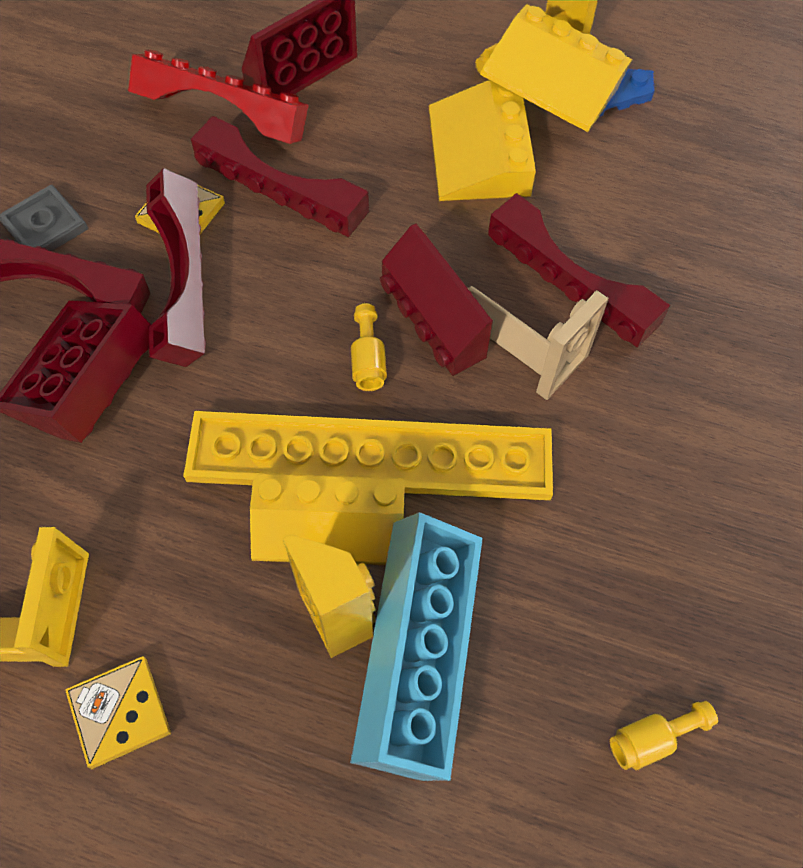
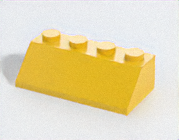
(329, 510)
(334, 592)

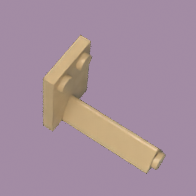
(550, 357)

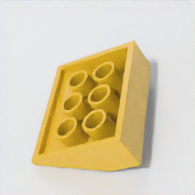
(556, 67)
(482, 144)

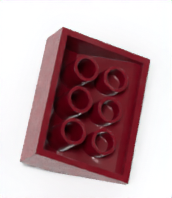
(302, 47)
(76, 368)

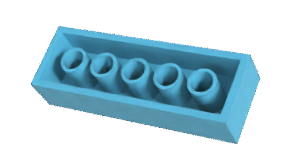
(419, 651)

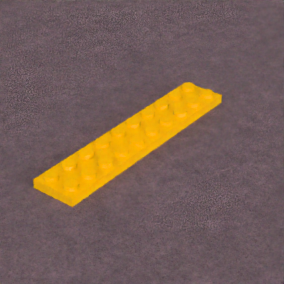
(428, 455)

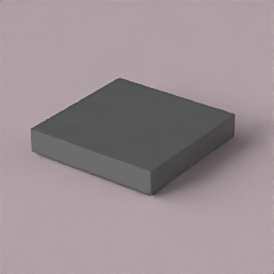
(43, 220)

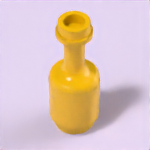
(368, 352)
(655, 737)

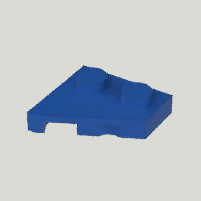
(634, 88)

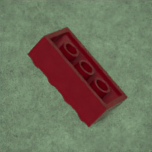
(436, 302)

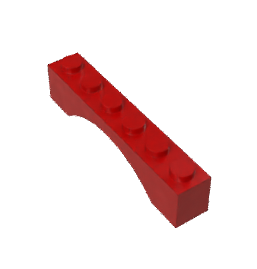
(273, 114)

